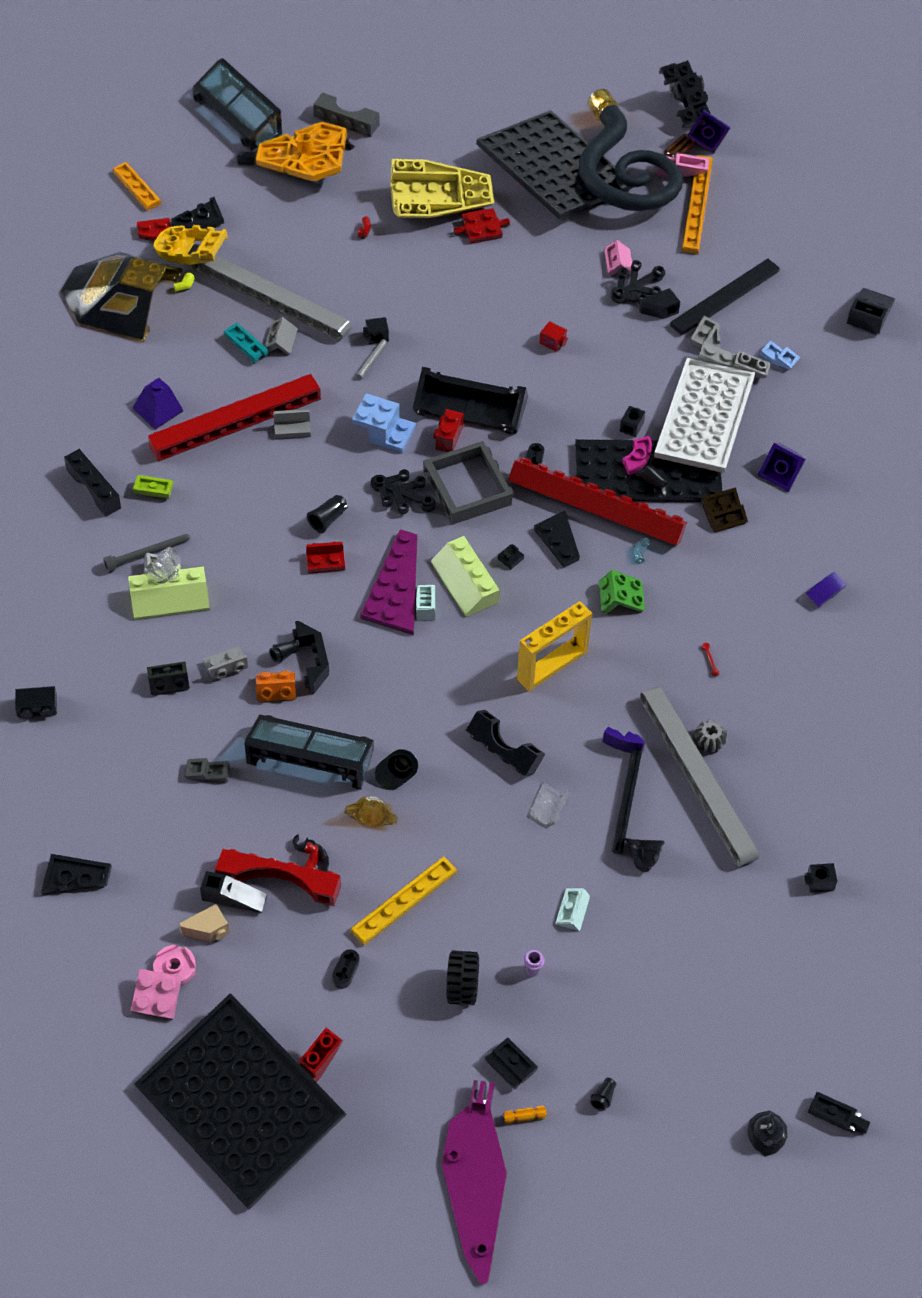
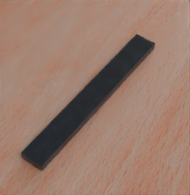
(724, 296)

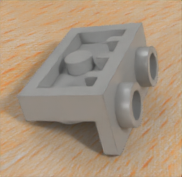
(226, 663)

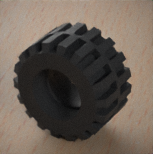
(462, 977)

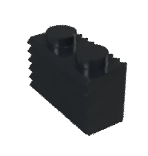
(36, 702)

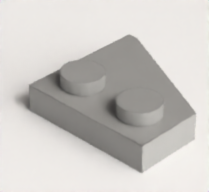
(706, 332)

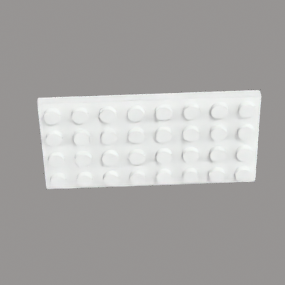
(705, 415)

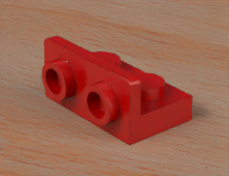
(325, 557)

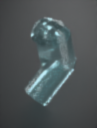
(639, 548)

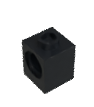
(376, 330)
(632, 421)
(827, 872)

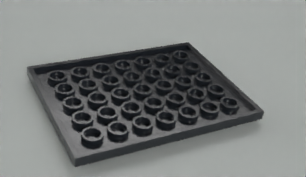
(240, 1100)

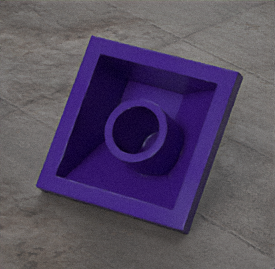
(708, 131)
(157, 404)
(781, 466)

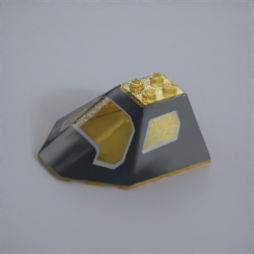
(116, 293)

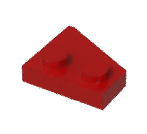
(152, 228)

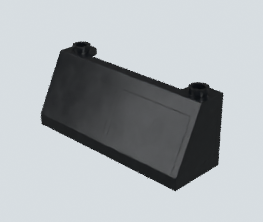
(479, 401)

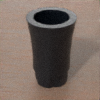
(326, 513)

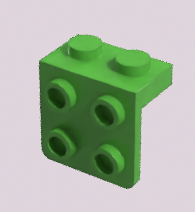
(621, 590)

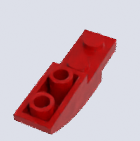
(320, 1054)

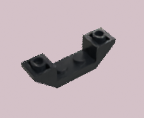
(308, 636)

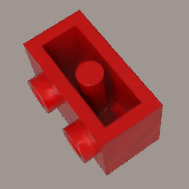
(449, 430)

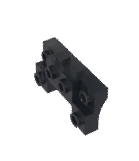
(689, 89)

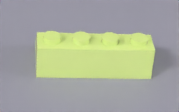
(465, 577)
(182, 596)

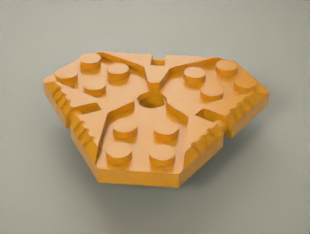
(308, 154)

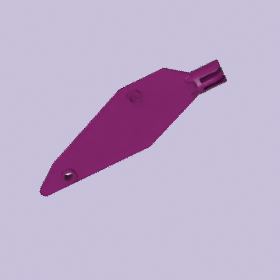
(475, 1178)

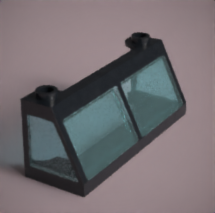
(239, 104)
(309, 748)

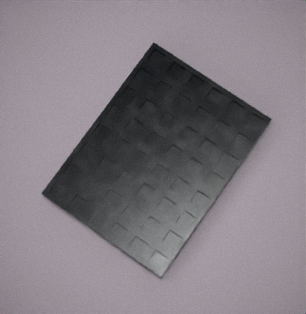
(545, 161)

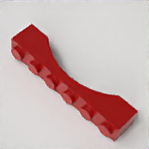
(320, 885)

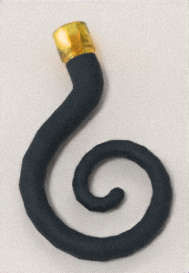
(608, 112)

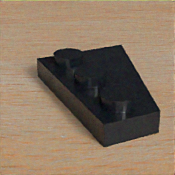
(204, 215)
(559, 538)
(73, 873)

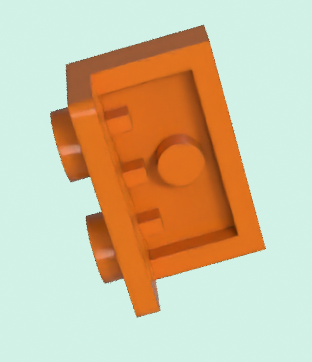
(275, 686)

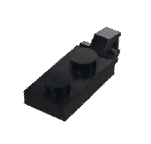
(838, 1113)

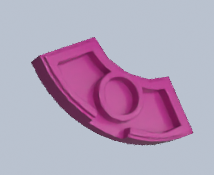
(639, 456)

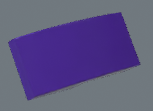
(826, 588)
(624, 743)

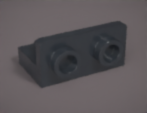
(168, 678)

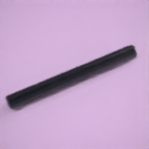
(626, 802)

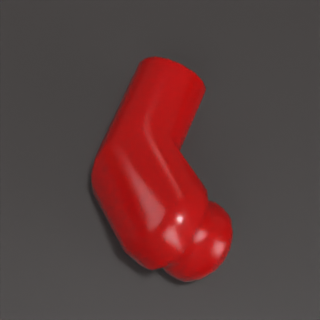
(366, 227)
(313, 857)

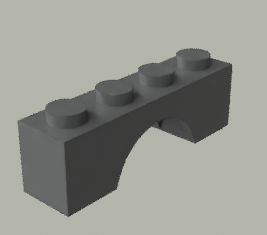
(361, 121)

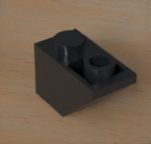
(660, 304)

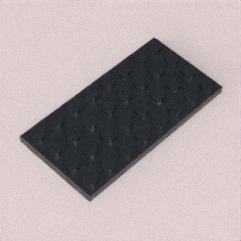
(602, 465)

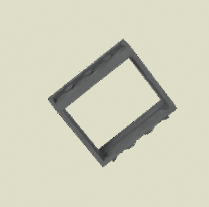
(475, 508)

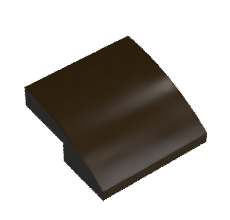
(724, 509)

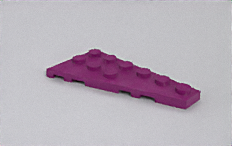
(393, 593)

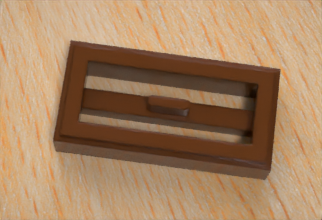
(678, 145)

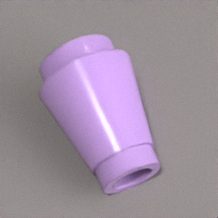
(533, 962)

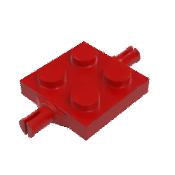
(481, 225)

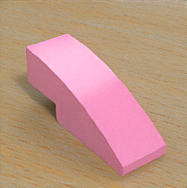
(688, 165)

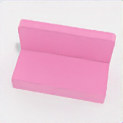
(617, 256)

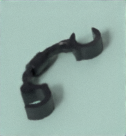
(321, 852)

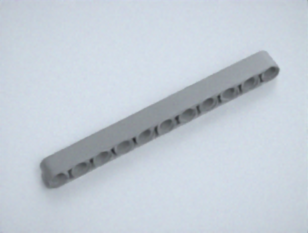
(275, 297)
(699, 776)

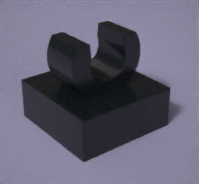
(510, 556)

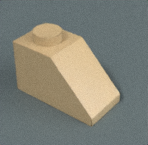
(206, 925)

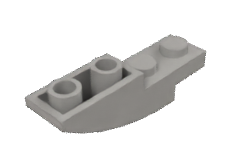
(740, 360)

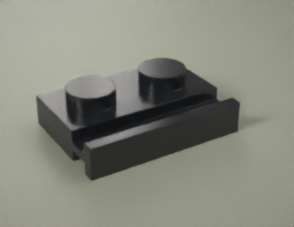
(511, 1063)

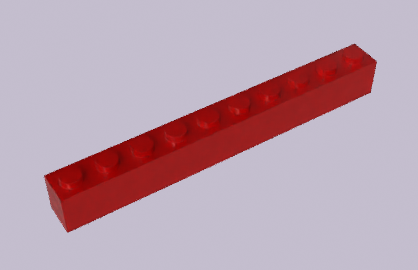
(233, 417)
(597, 501)

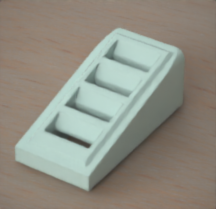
(425, 602)

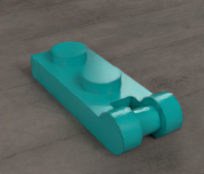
(245, 342)

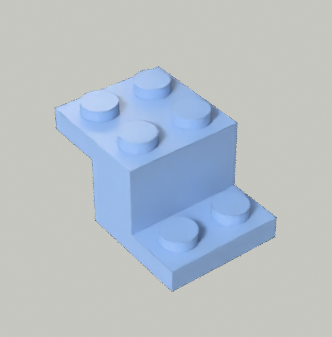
(384, 423)

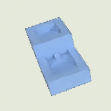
(778, 356)

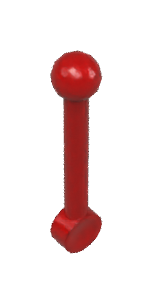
(705, 647)

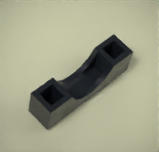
(102, 492)
(485, 729)

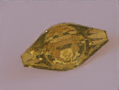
(371, 812)

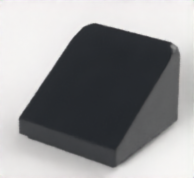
(245, 157)

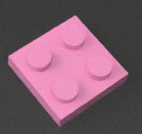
(156, 993)

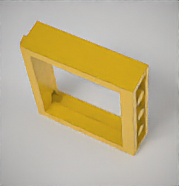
(534, 673)

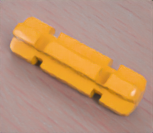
(525, 1114)

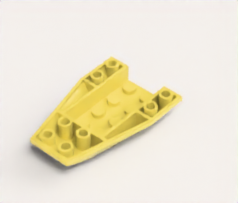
(436, 189)

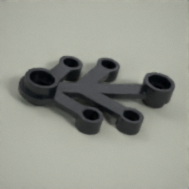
(634, 284)
(382, 484)

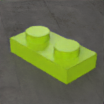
(153, 486)

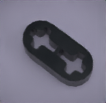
(540, 454)
(349, 970)

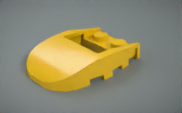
(176, 241)

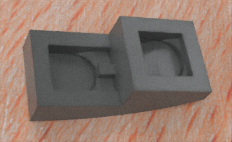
(203, 770)

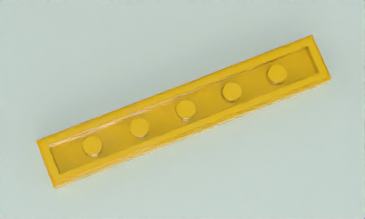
(403, 901)

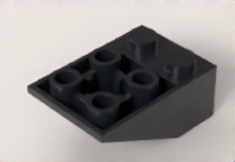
(870, 310)

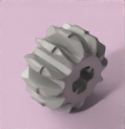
(710, 735)

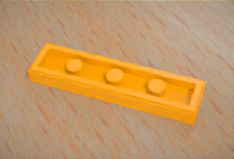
(136, 186)

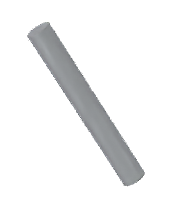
(371, 359)

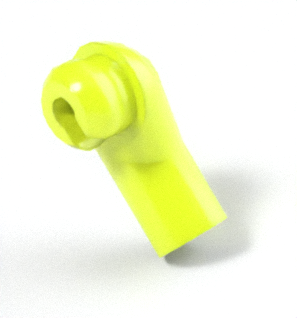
(186, 283)

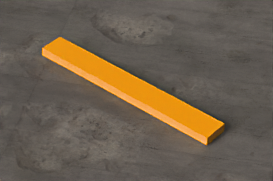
(696, 211)

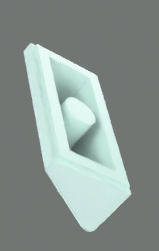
(573, 908)

